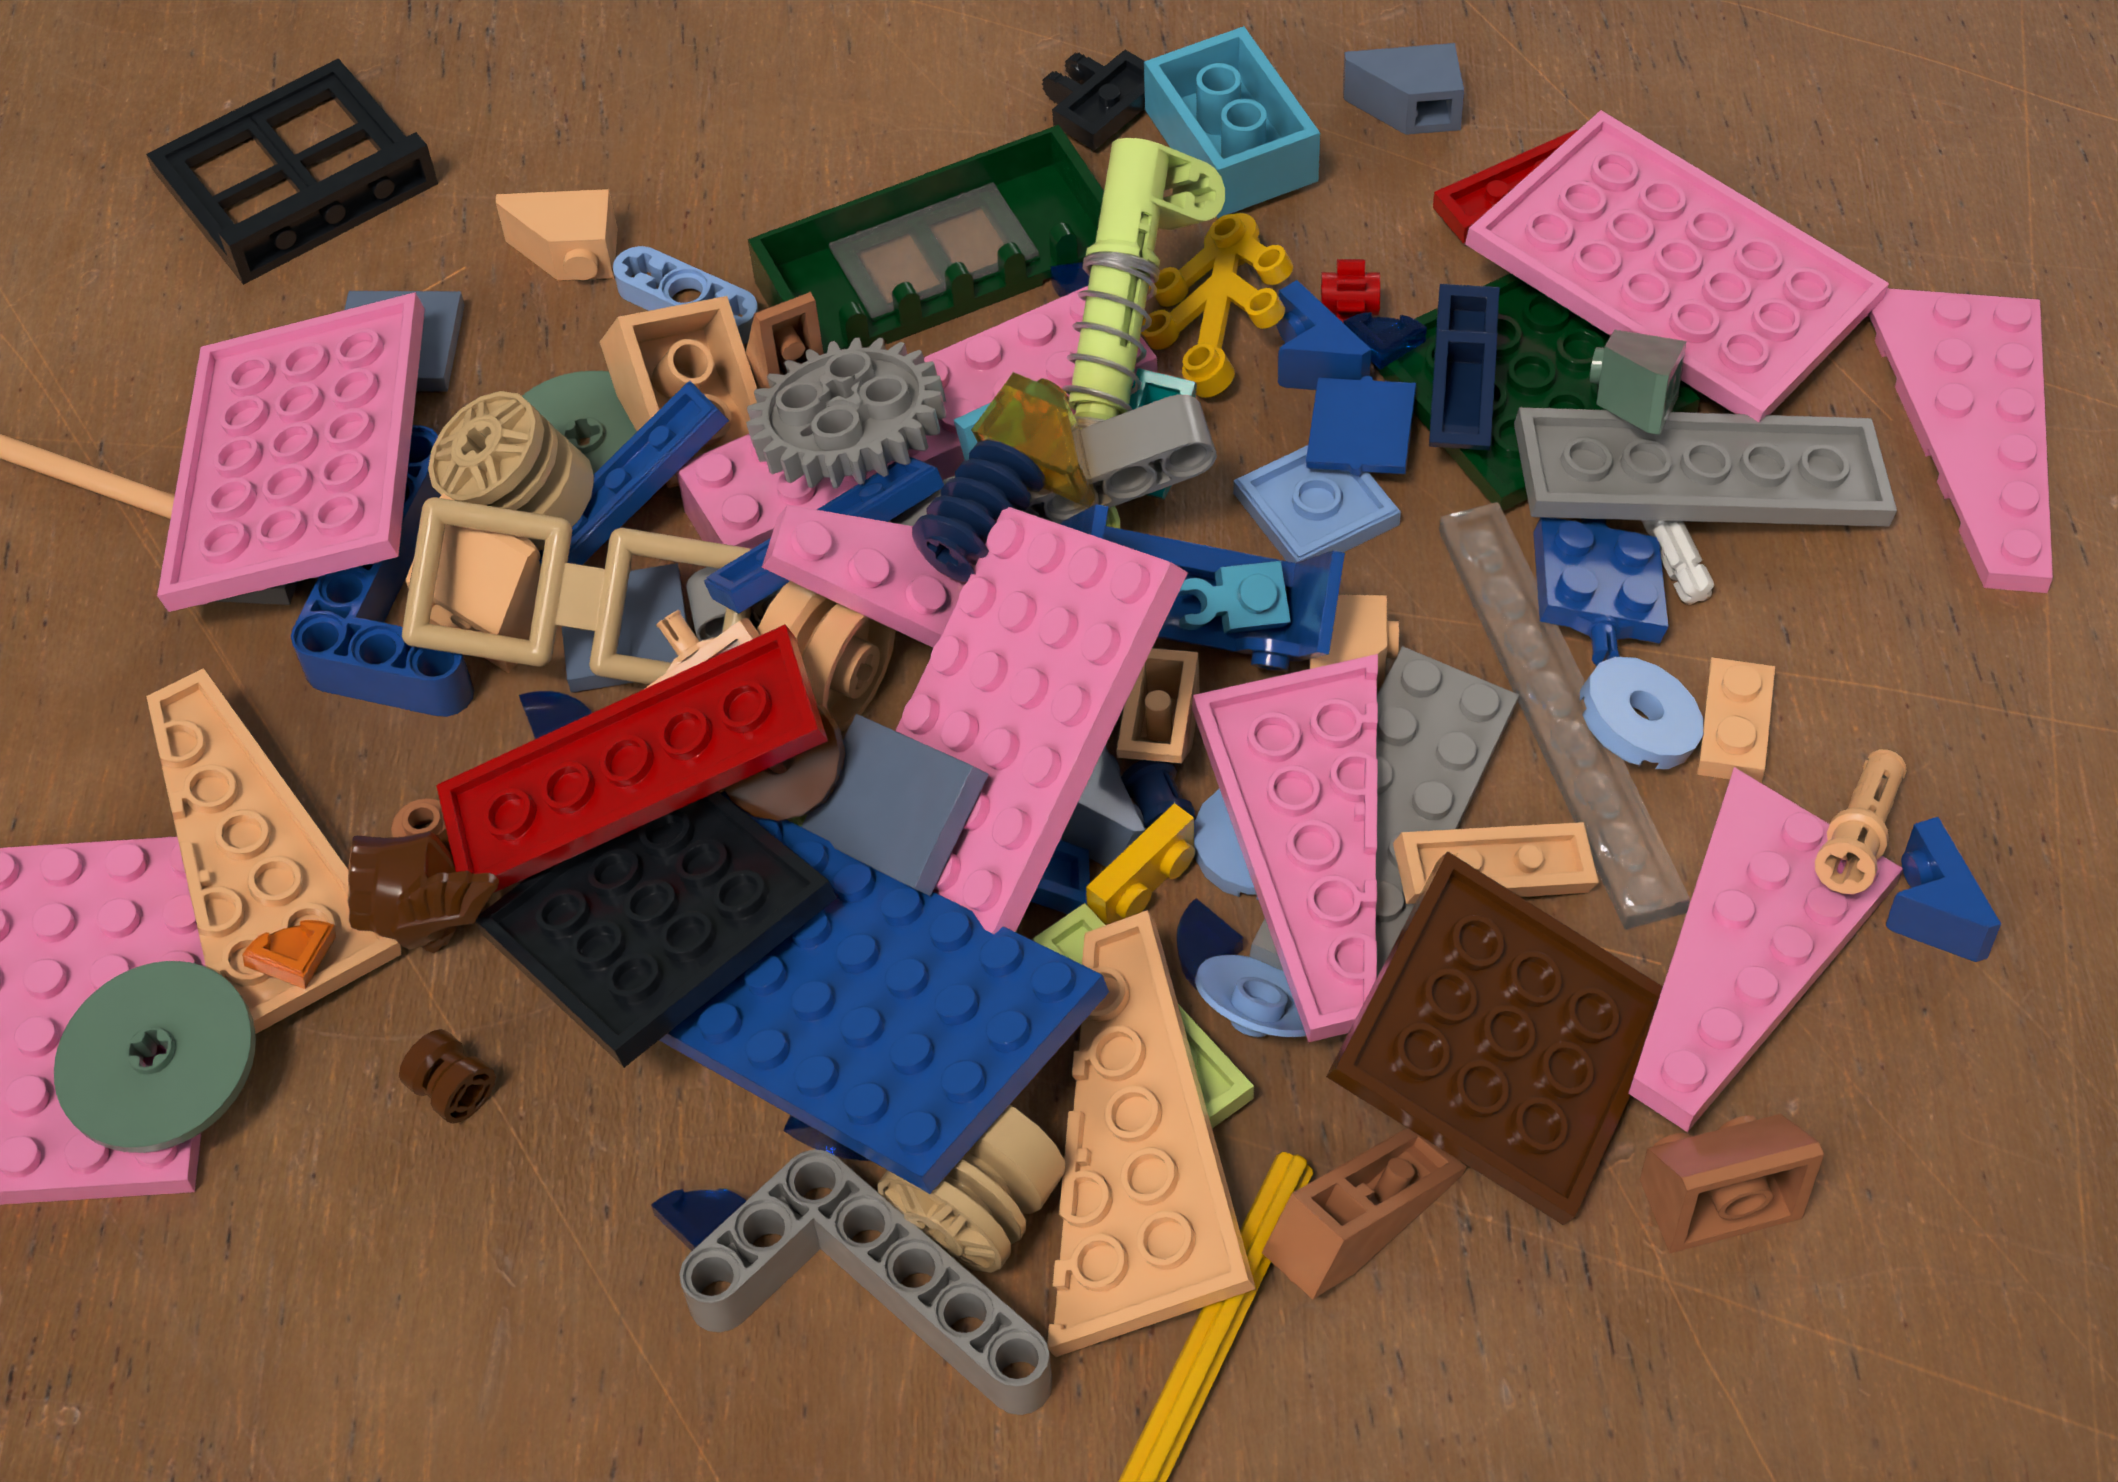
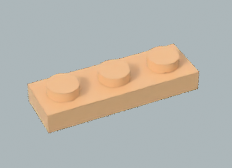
(1521, 858)

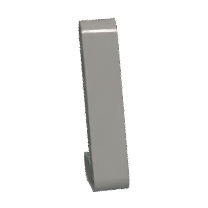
(875, 1265)

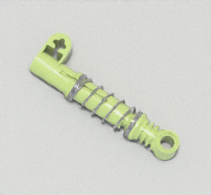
(1125, 265)

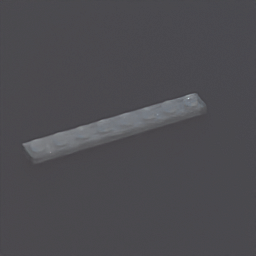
(1549, 683)

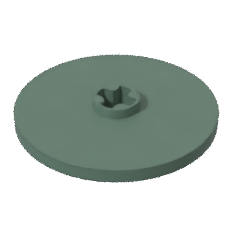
(584, 407)
(185, 1091)

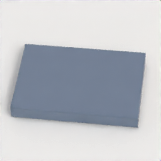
(897, 804)

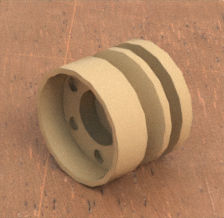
(512, 459)
(982, 1199)

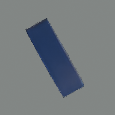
(1464, 367)

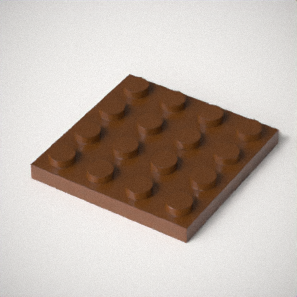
(1501, 1038)

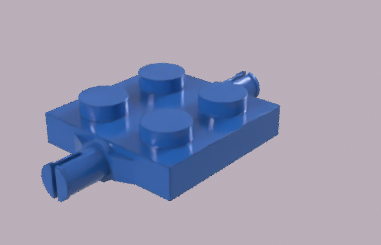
(1600, 582)

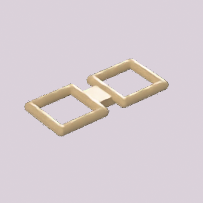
(565, 594)

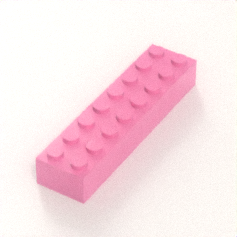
(738, 500)

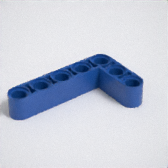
(343, 628)

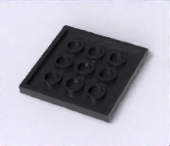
(655, 920)

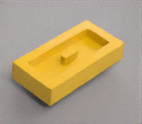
(1143, 866)

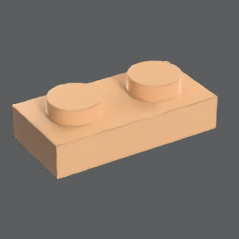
(1736, 719)

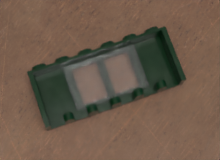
(936, 242)

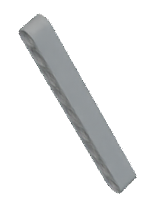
(1125, 461)

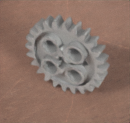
(846, 412)

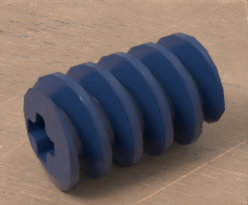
(970, 505)

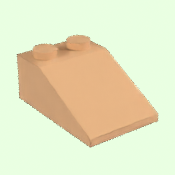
(665, 348)

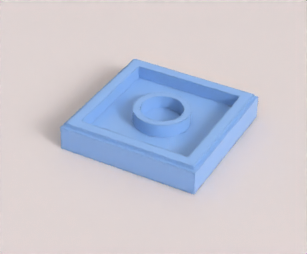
(1314, 509)

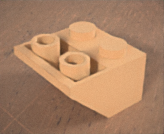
(485, 583)

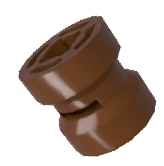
(451, 1079)

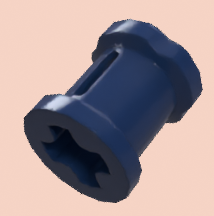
(1154, 789)

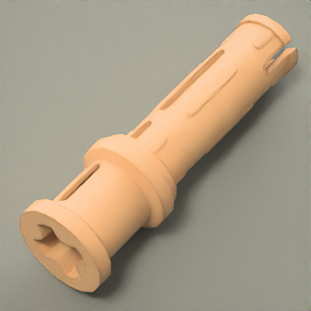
(1860, 830)

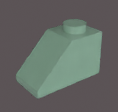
(1638, 377)

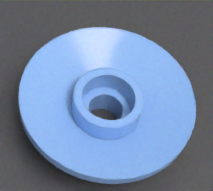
(1249, 995)

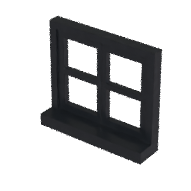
(318, 208)

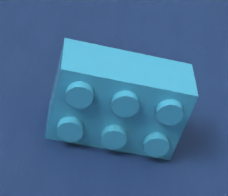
(1236, 114)

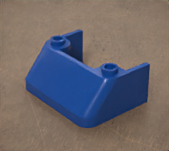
(1309, 586)

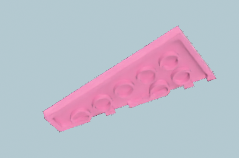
(1978, 408)
(865, 568)
(1303, 805)
(1747, 947)

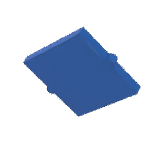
(1361, 425)

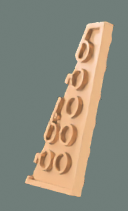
(251, 852)
(1143, 1175)

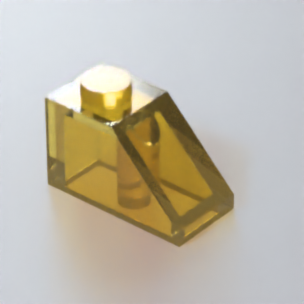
(1041, 426)

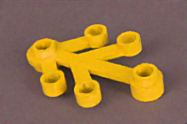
(1227, 245)

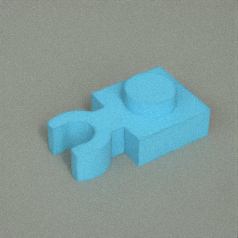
(1244, 596)

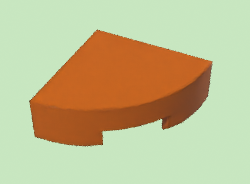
(291, 952)

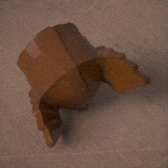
(411, 889)

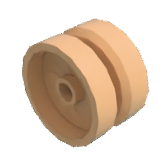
(838, 646)

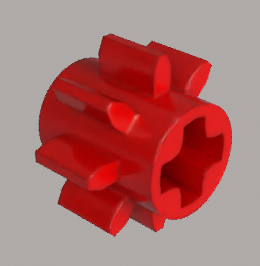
(1351, 289)

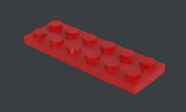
(633, 761)

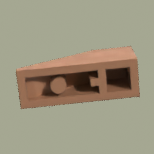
(783, 335)
(1357, 1210)

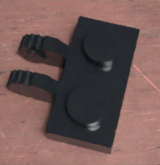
(1096, 97)

